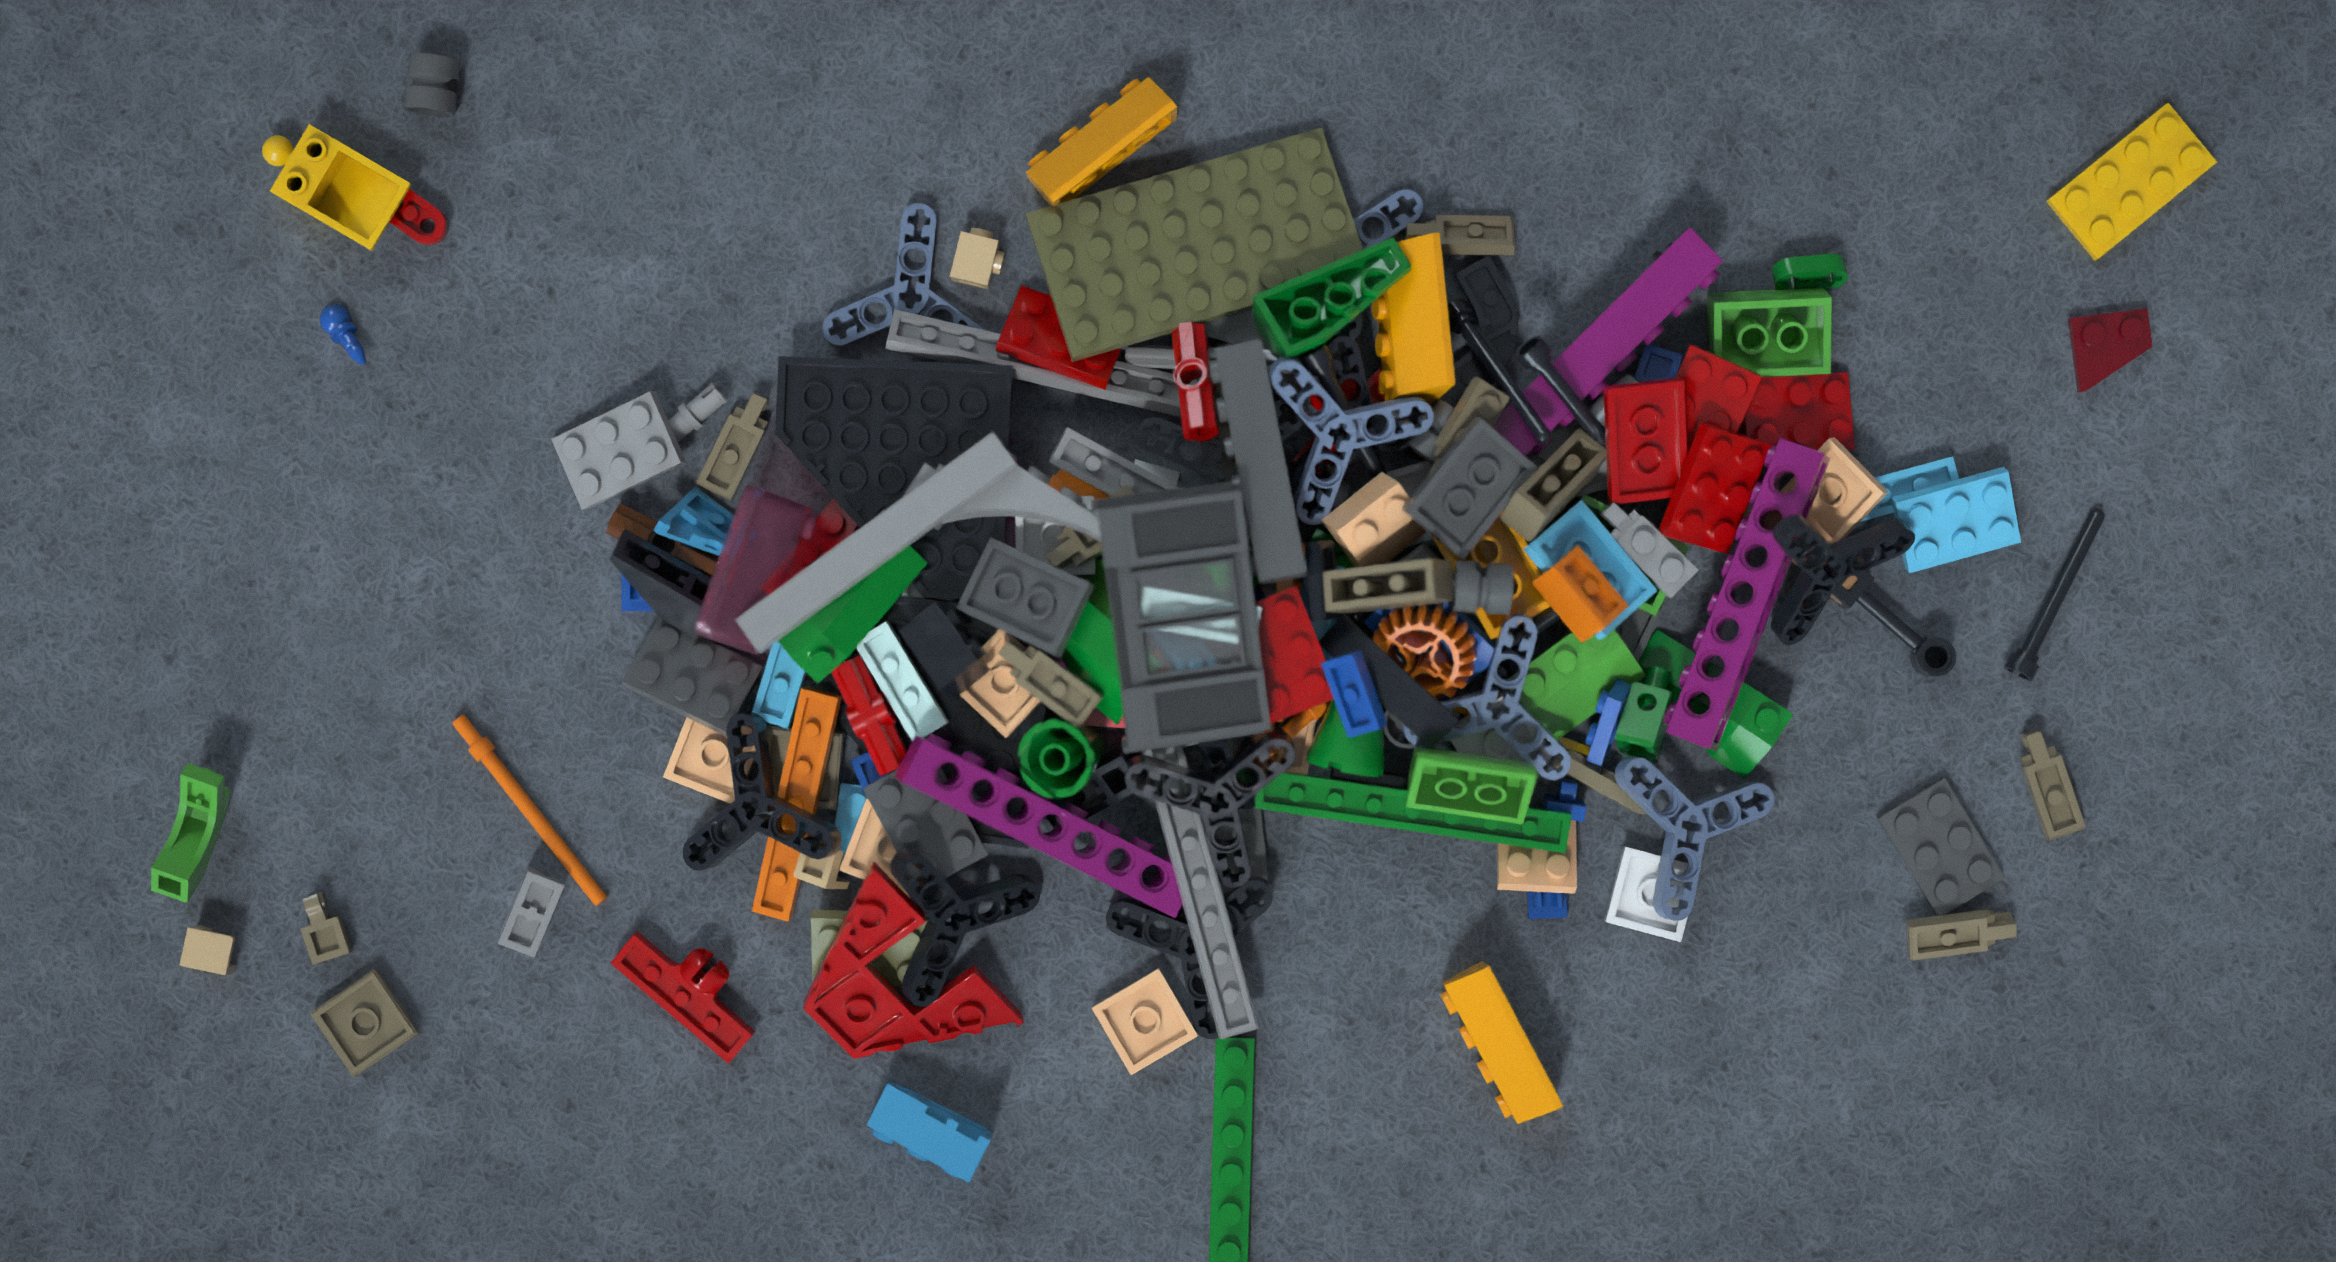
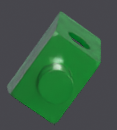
(1641, 731)

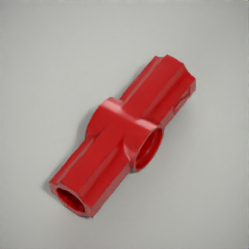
(1195, 400)
(870, 714)

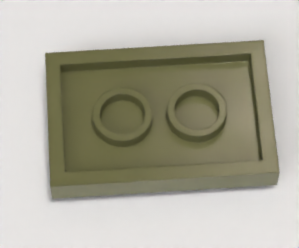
(890, 964)

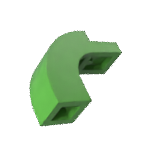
(193, 835)

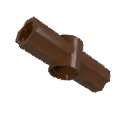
(643, 527)

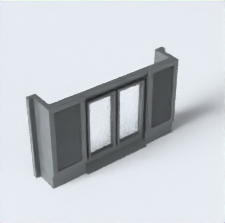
(1183, 616)

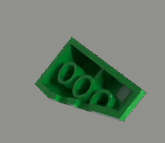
(1323, 301)
(840, 626)
(1093, 658)
(1753, 721)

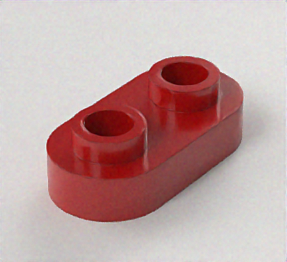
(412, 216)

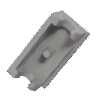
(530, 912)

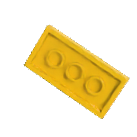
(2131, 181)

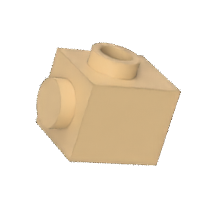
(977, 258)

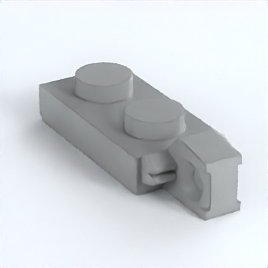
(1650, 550)

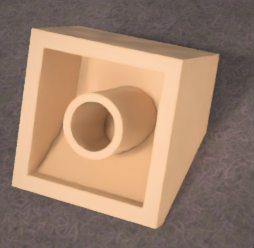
(1372, 523)

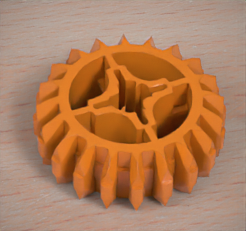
(1443, 673)

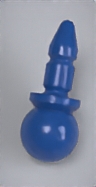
(337, 322)

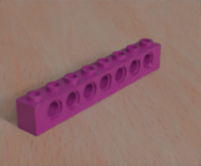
(1751, 617)
(920, 772)

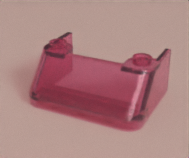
(752, 562)

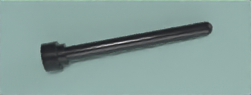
(1462, 322)
(1536, 355)
(1319, 364)
(2025, 659)

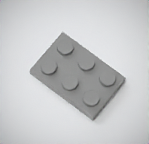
(618, 450)

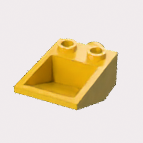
(337, 185)

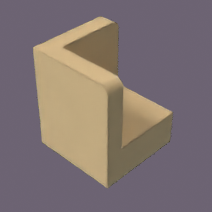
(821, 871)
(208, 950)

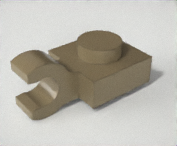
(325, 936)

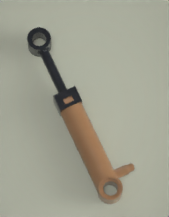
(1854, 590)

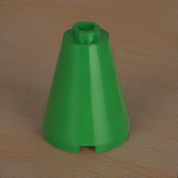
(1352, 755)
(1059, 757)

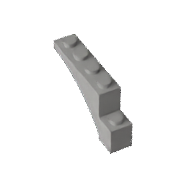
(1023, 496)

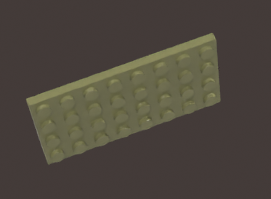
(1191, 242)

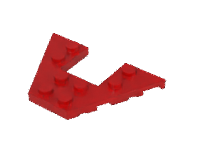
(865, 1009)

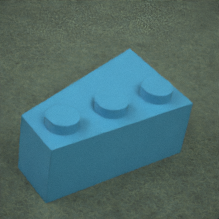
(929, 1131)

